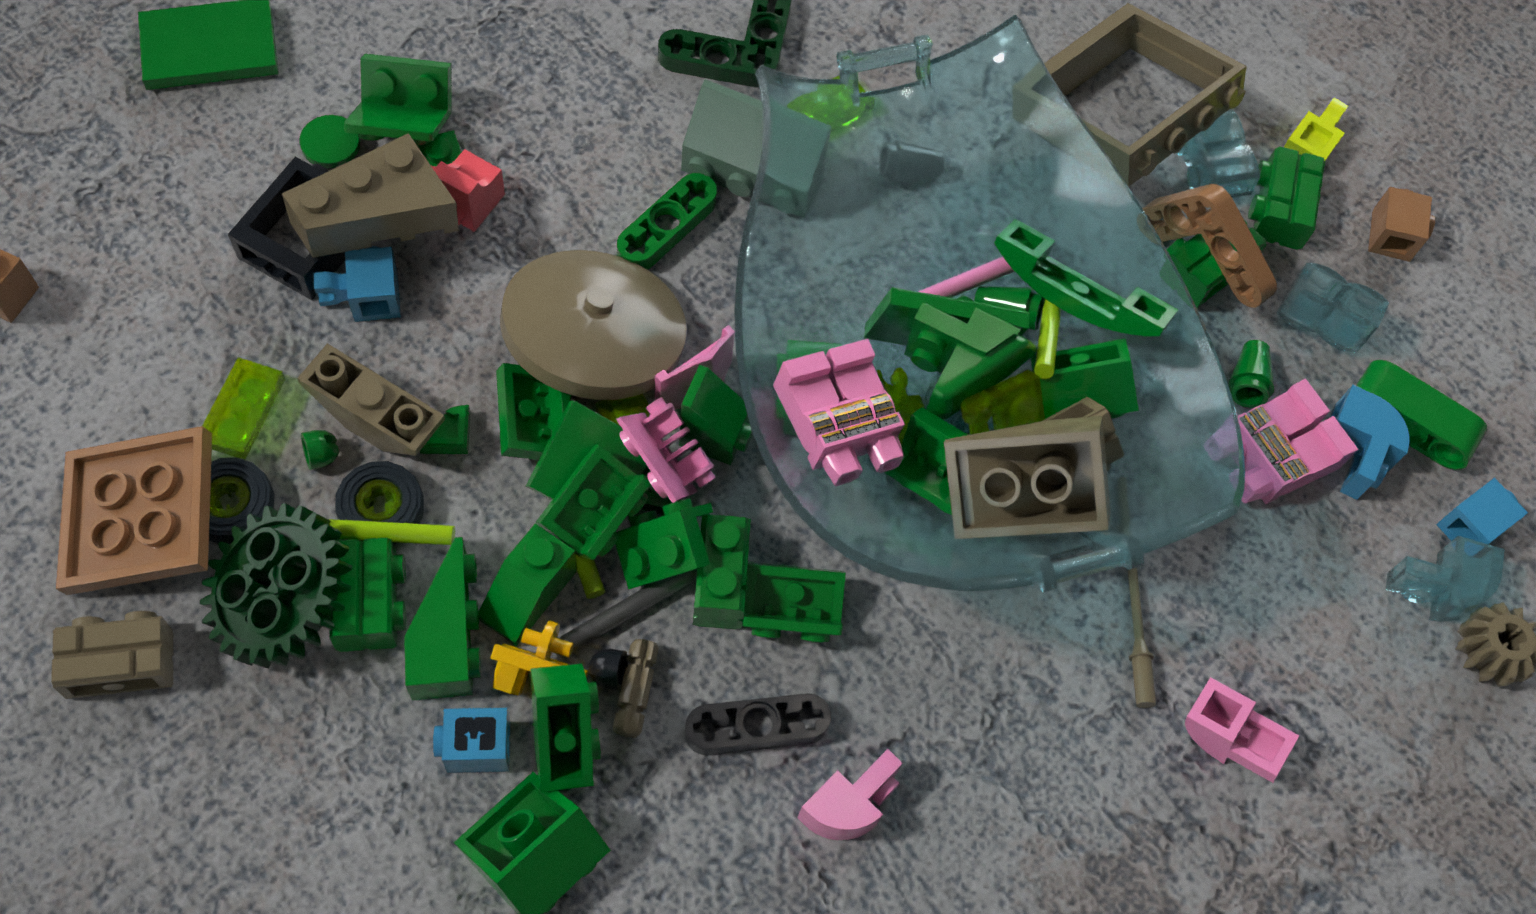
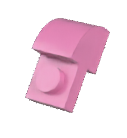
(1230, 728)
(846, 809)

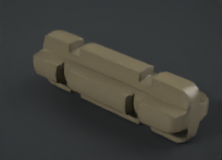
(635, 688)

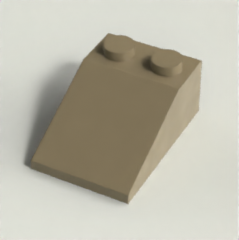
(1029, 479)

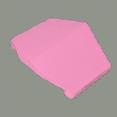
(716, 357)

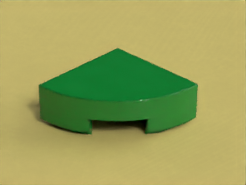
(452, 434)

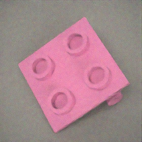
(644, 437)

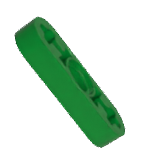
(673, 204)

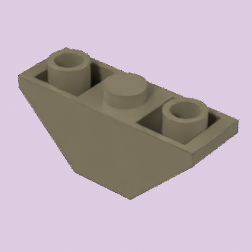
(369, 403)

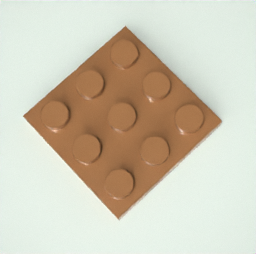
(135, 511)

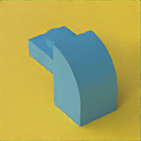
(1378, 435)

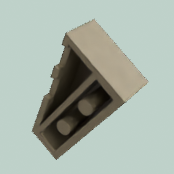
(371, 200)

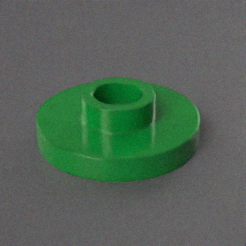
(327, 143)

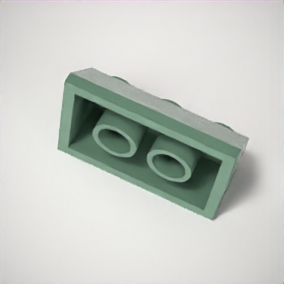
(725, 138)

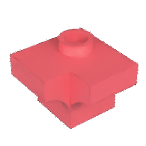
(474, 187)

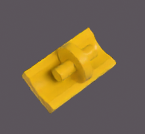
(515, 663)

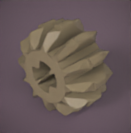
(1499, 644)

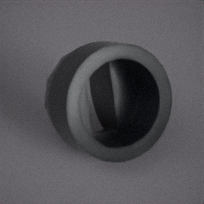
(608, 668)

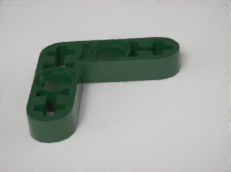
(741, 54)

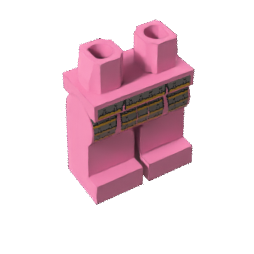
(841, 411)
(1290, 444)

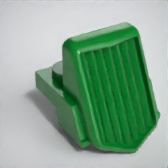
(967, 354)

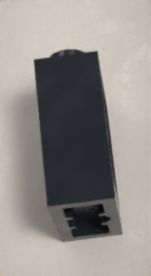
(267, 255)

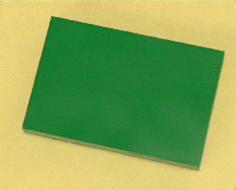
(207, 43)
(895, 314)

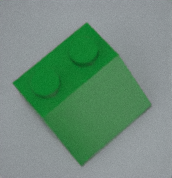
(533, 847)

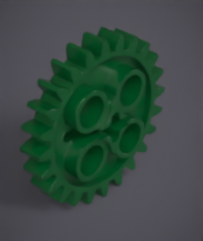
(276, 586)

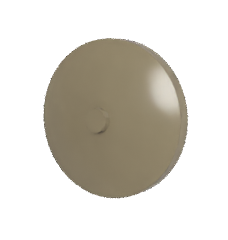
(592, 324)

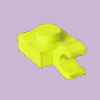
(1318, 134)

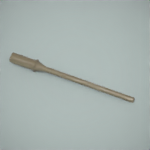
(1140, 656)

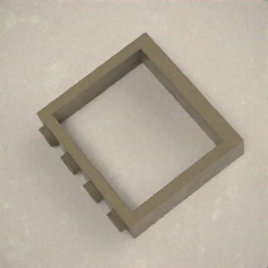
(1169, 47)

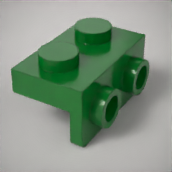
(526, 412)
(925, 459)
(595, 504)
(662, 545)
(794, 601)

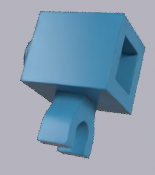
(368, 284)

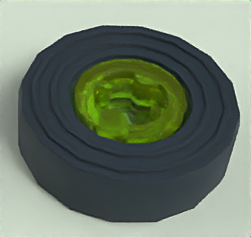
(380, 479)
(251, 489)

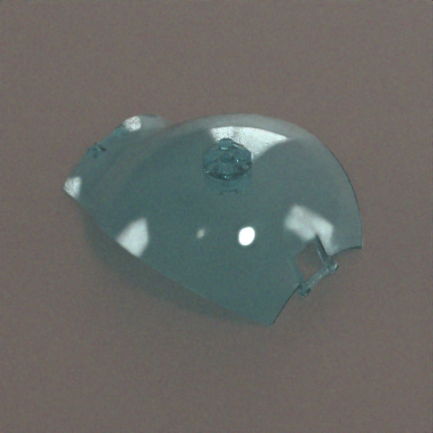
(915, 192)

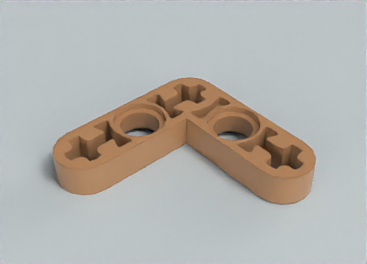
(1243, 270)

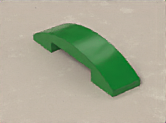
(1074, 293)

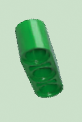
(1434, 421)

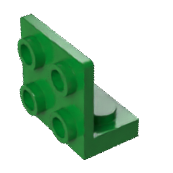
(401, 98)

